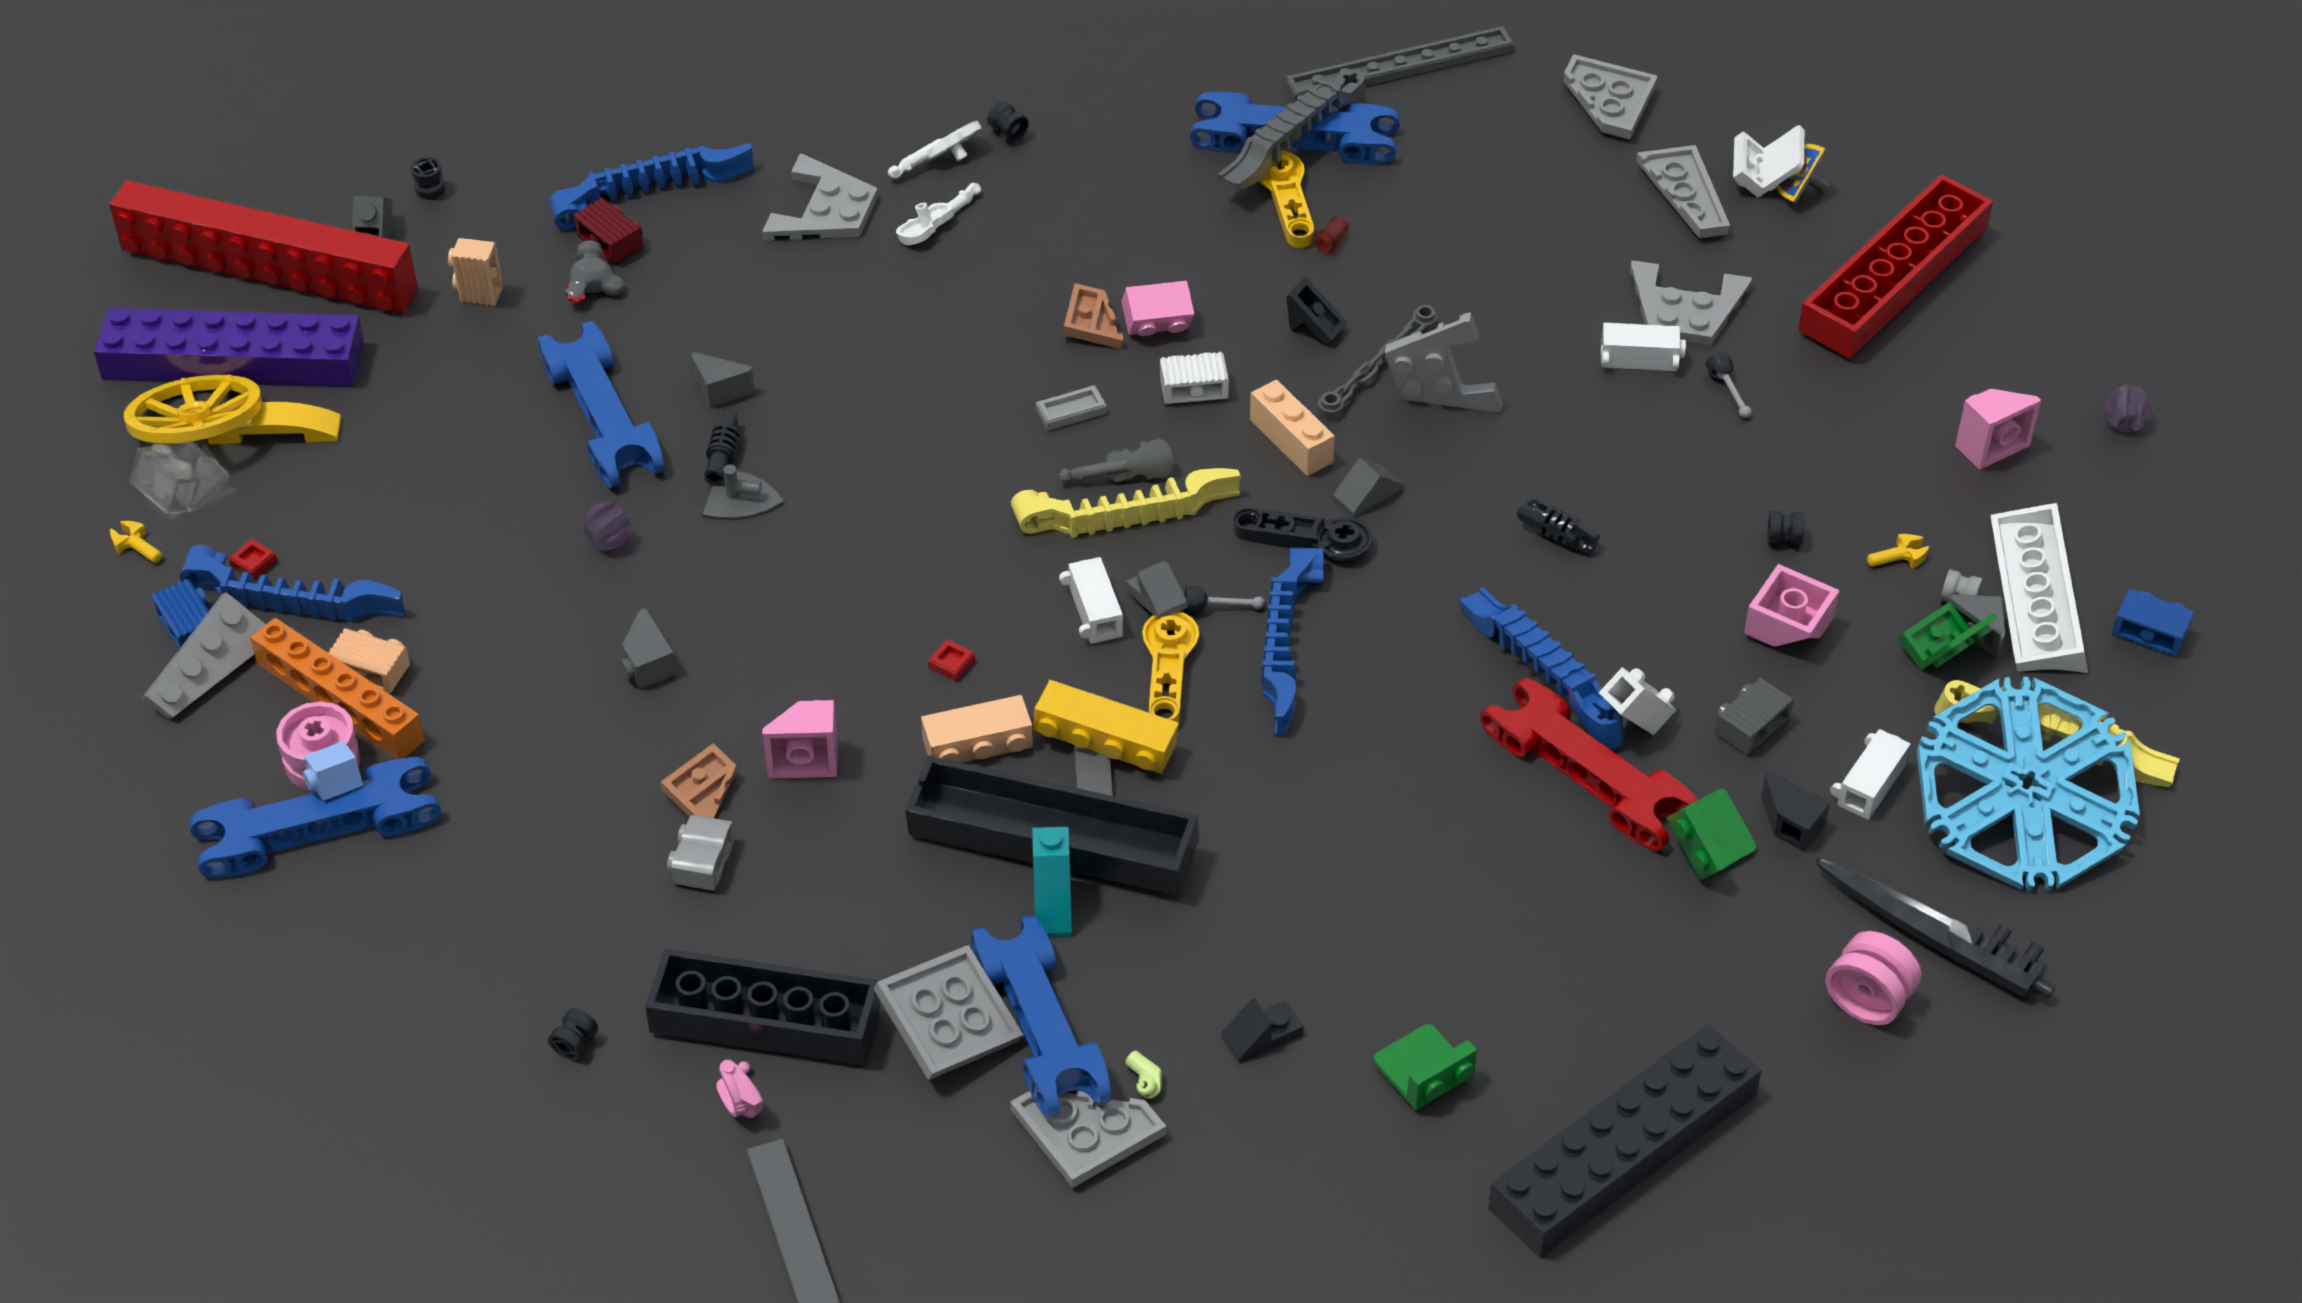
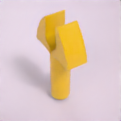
(136, 531)
(1906, 550)

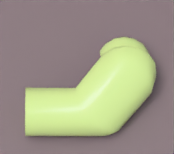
(1149, 1074)

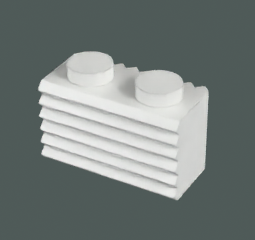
(1194, 378)

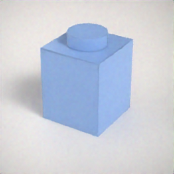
(332, 771)

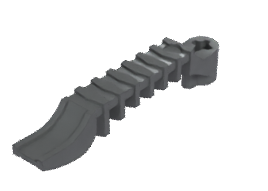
(1265, 145)

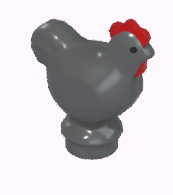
(592, 274)

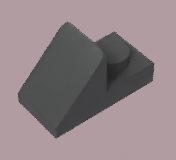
(1157, 590)

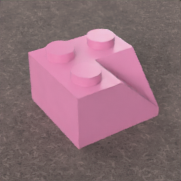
(1996, 425)
(1790, 608)
(802, 741)

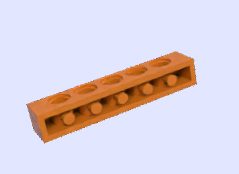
(328, 680)

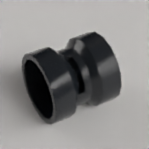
(1008, 121)
(427, 178)
(1778, 531)
(575, 1030)

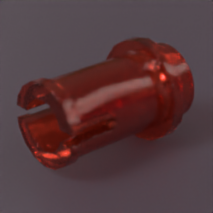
(1327, 238)

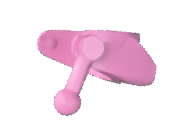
(738, 1091)

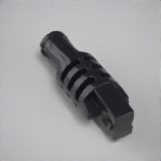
(722, 447)

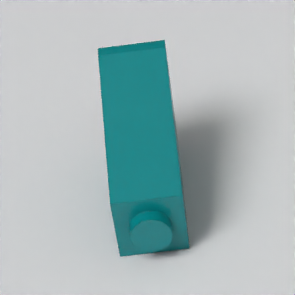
(1052, 880)

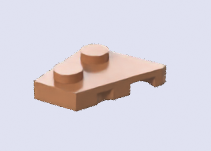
(1091, 317)
(701, 783)

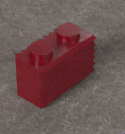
(610, 228)

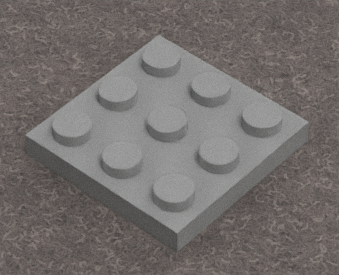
(948, 1012)

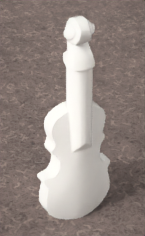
(936, 148)
(931, 217)

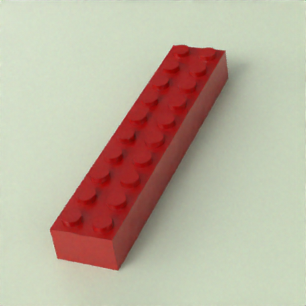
(264, 246)

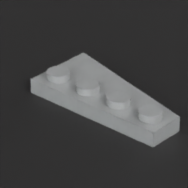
(1687, 186)
(206, 657)

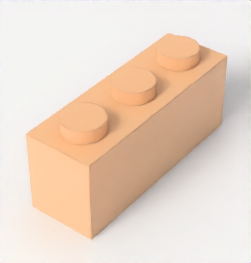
(1292, 427)
(978, 730)

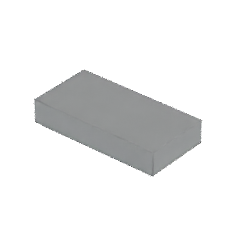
(1071, 408)

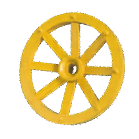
(195, 418)

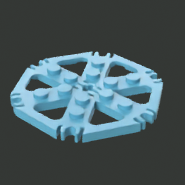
(2050, 773)

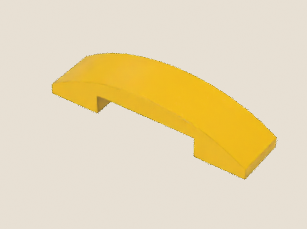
(287, 418)

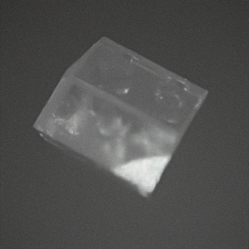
(176, 476)

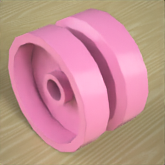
(312, 729)
(1873, 978)

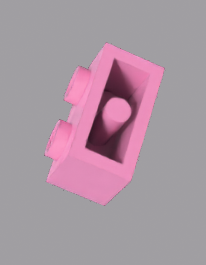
(1157, 308)

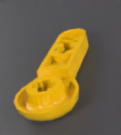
(1288, 196)
(1168, 658)

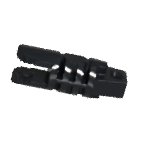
(1558, 525)

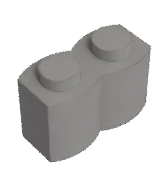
(701, 852)

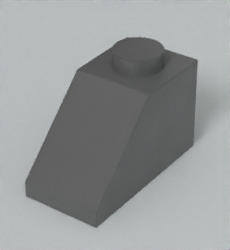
(646, 653)

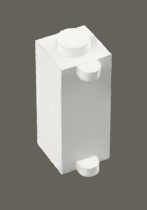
(1641, 346)
(1094, 600)
(1639, 700)
(1872, 774)

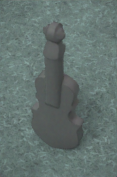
(1151, 459)

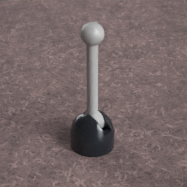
(1720, 368)
(1198, 600)

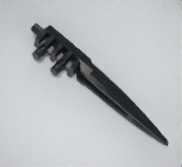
(1950, 936)

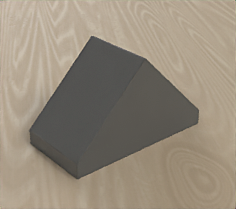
(721, 379)
(1366, 487)
(1975, 609)

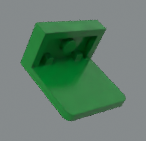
(1942, 636)
(1712, 833)
(1426, 1065)

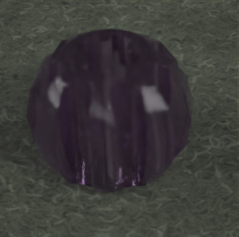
(2128, 408)
(607, 526)

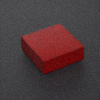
(253, 559)
(951, 660)

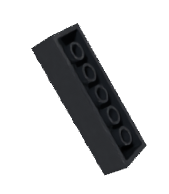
(763, 1006)

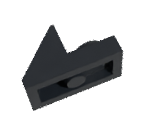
(1310, 307)
(1260, 1030)

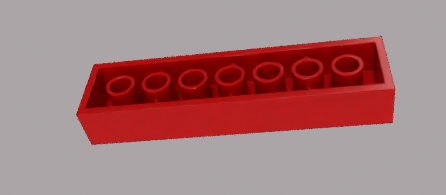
(1895, 266)

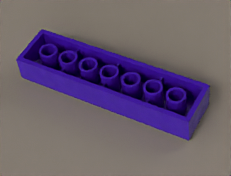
(242, 344)

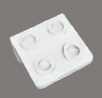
(1764, 168)

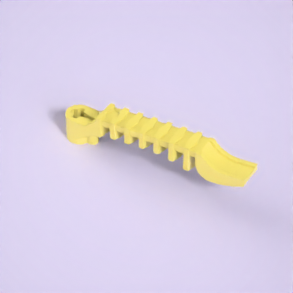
(1040, 513)
(2149, 765)

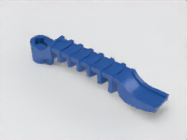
(715, 164)
(360, 598)
(1536, 646)
(1277, 667)

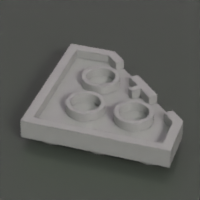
(1610, 93)
(1089, 1135)

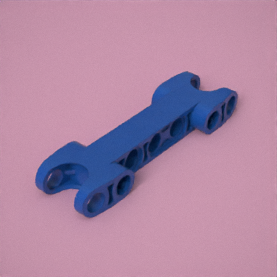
(1351, 133)
(616, 440)
(253, 832)
(1058, 1060)

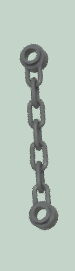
(1331, 404)

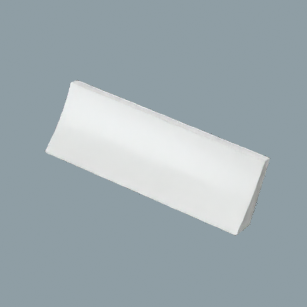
(2038, 590)

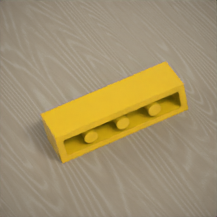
(1105, 726)

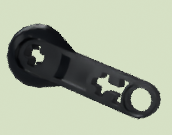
(1306, 532)

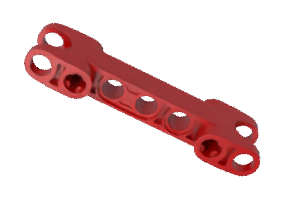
(1546, 730)

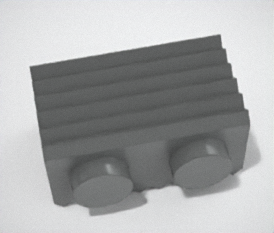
(1753, 715)

